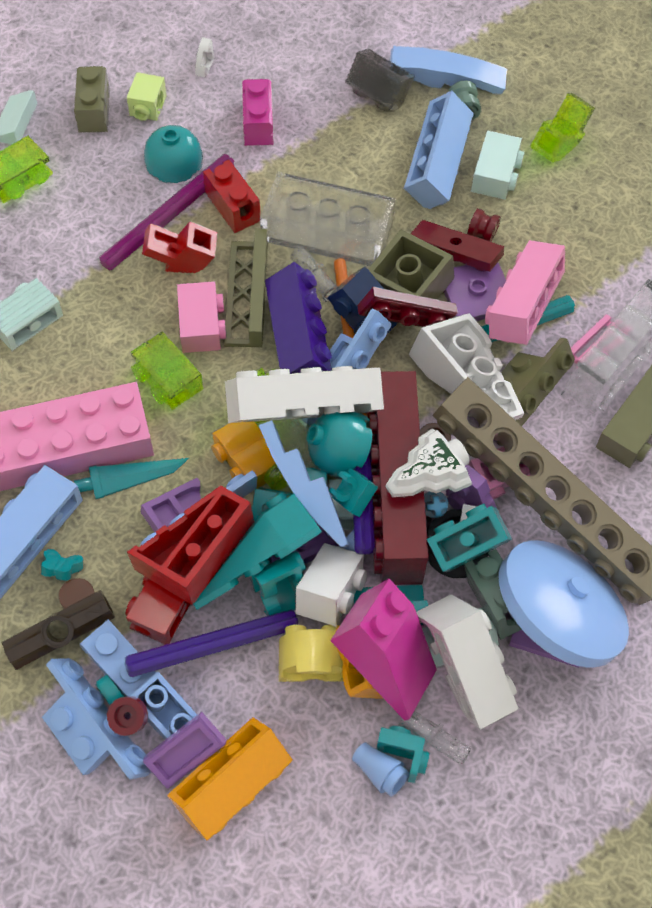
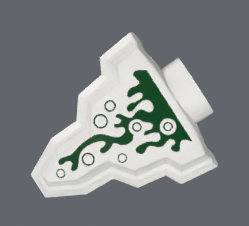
(432, 467)

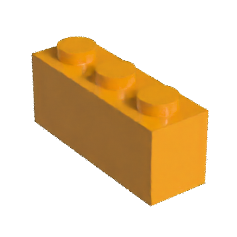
(230, 778)

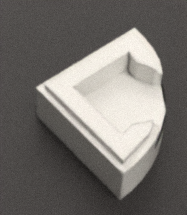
(204, 55)

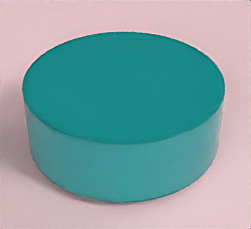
(108, 689)

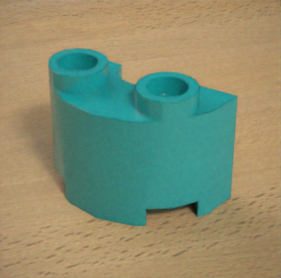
(279, 583)

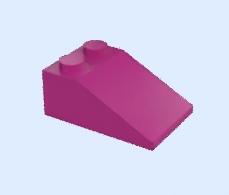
(388, 646)

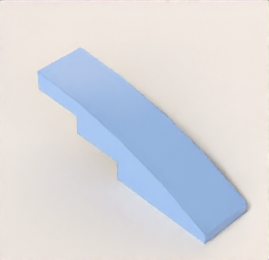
(440, 67)
(312, 494)

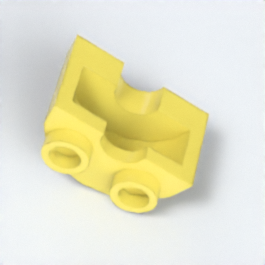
(309, 655)

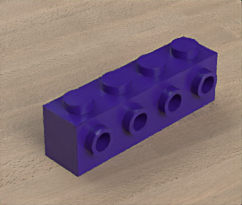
(297, 320)

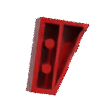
(196, 545)

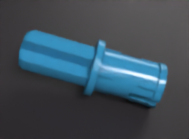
(435, 504)

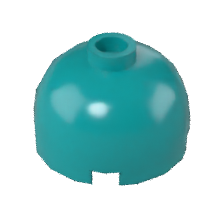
(173, 154)
(339, 442)

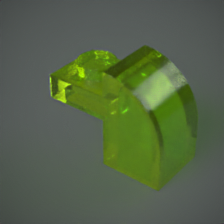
(565, 131)

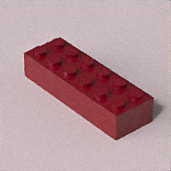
(398, 521)

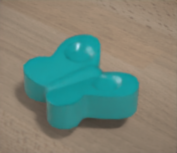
(59, 566)

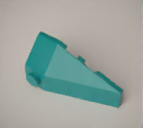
(274, 532)

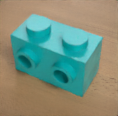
(469, 538)

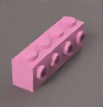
(526, 292)

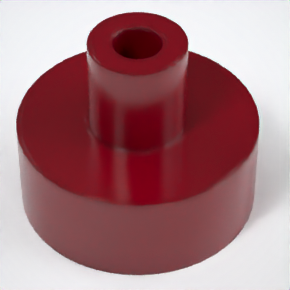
(120, 719)

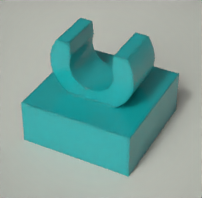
(353, 491)

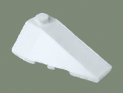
(460, 350)

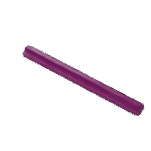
(160, 217)

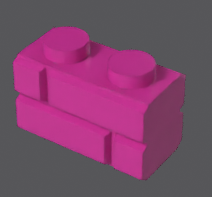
(257, 112)

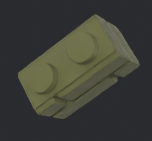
(92, 99)

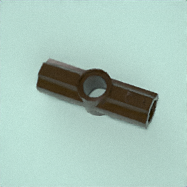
(38, 640)

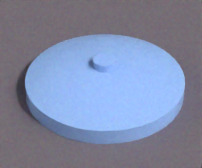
(563, 604)

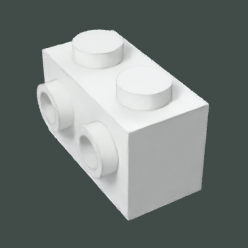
(330, 584)

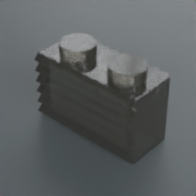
(379, 80)

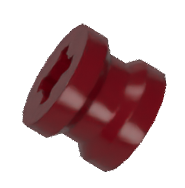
(483, 225)

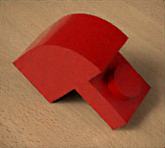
(182, 252)

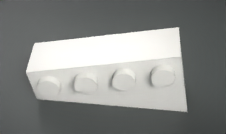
(302, 394)

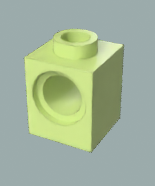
(146, 96)

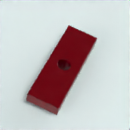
(465, 248)
(406, 308)

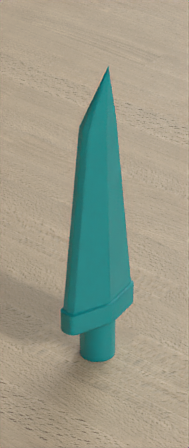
(115, 478)

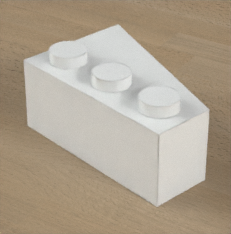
(470, 660)

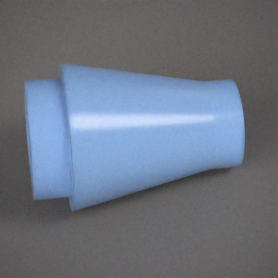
(383, 770)

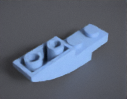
(164, 705)

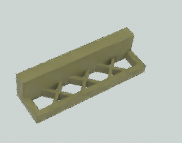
(257, 289)

